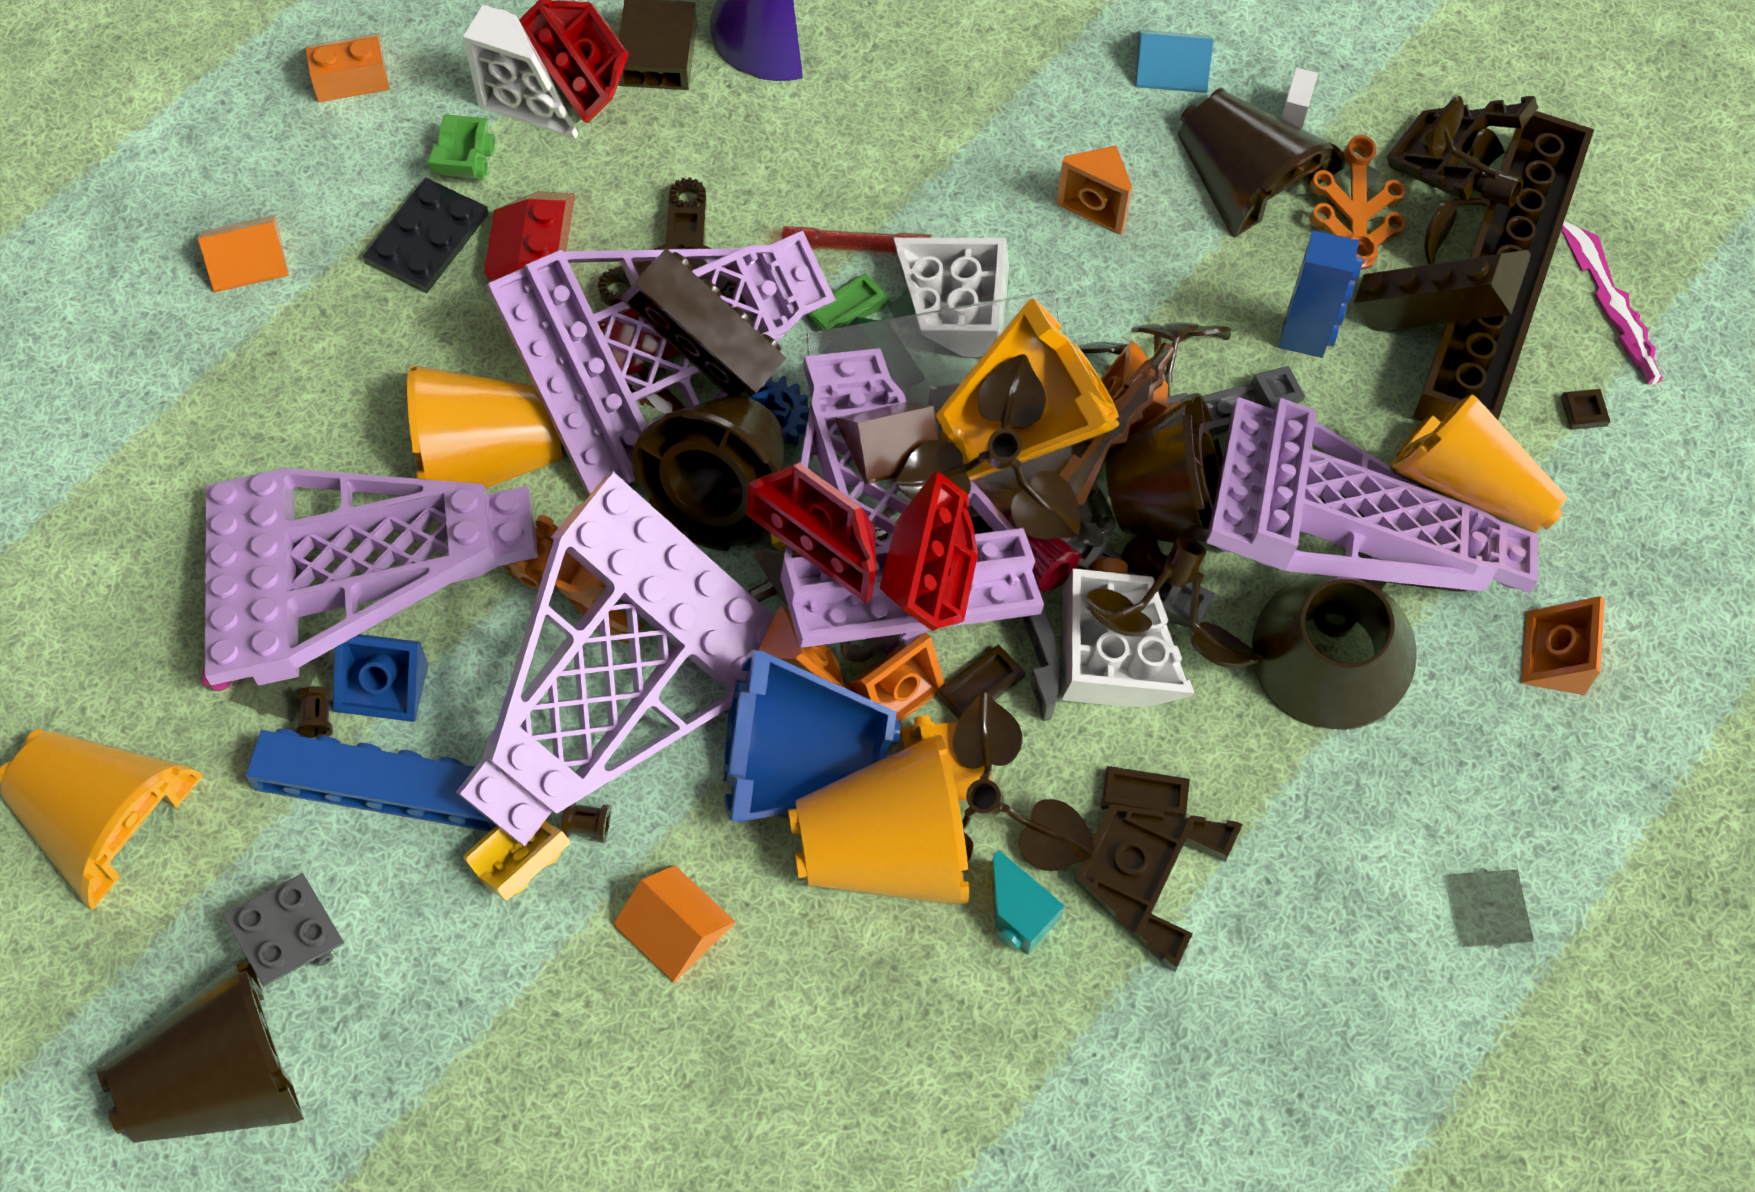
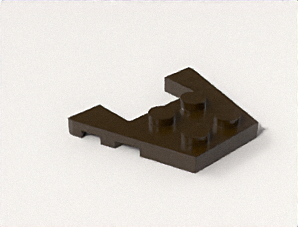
(1413, 156)
(1133, 862)

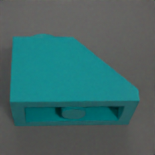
(1021, 905)

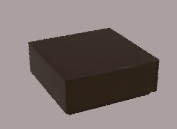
(1585, 409)

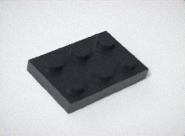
(426, 235)

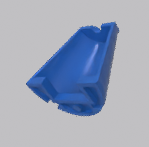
(796, 736)

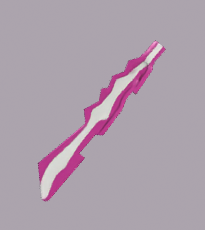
(1613, 301)

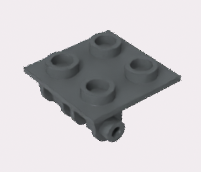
(284, 930)

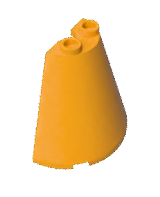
(1075, 395)
(477, 427)
(1481, 466)
(87, 802)
(887, 829)

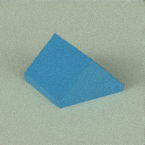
(1173, 61)

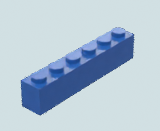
(363, 778)

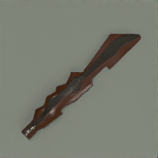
(1138, 397)

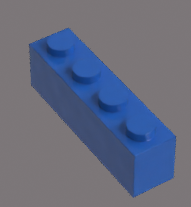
(1321, 294)

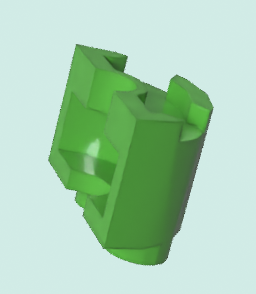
(462, 148)

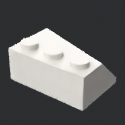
(511, 74)
(953, 271)
(1114, 667)

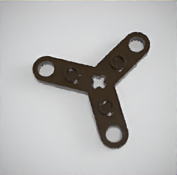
(684, 231)

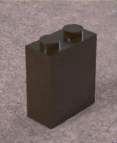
(658, 43)

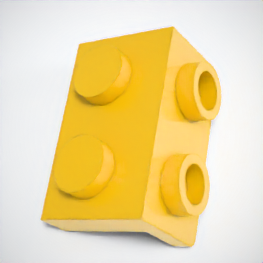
(508, 866)

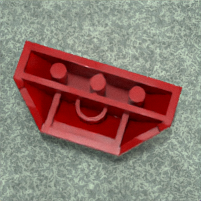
(577, 52)
(528, 231)
(817, 525)
(932, 555)

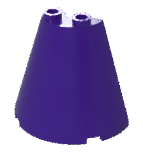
(758, 37)

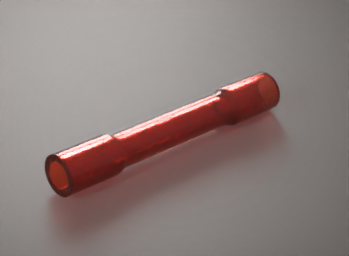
(850, 240)

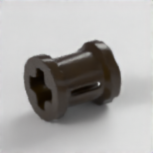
(314, 712)
(586, 821)

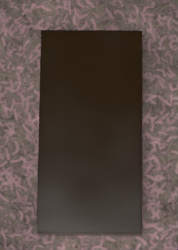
(990, 674)
(1145, 791)

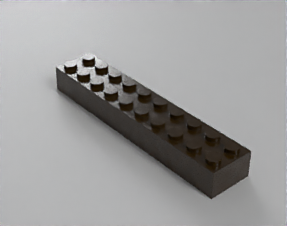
(1484, 352)

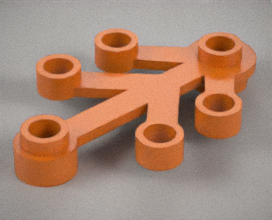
(1357, 208)

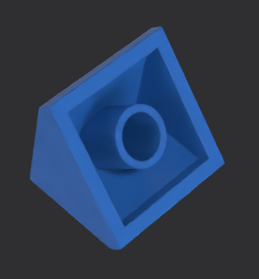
(379, 677)

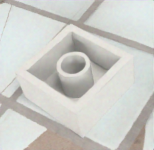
(1299, 97)

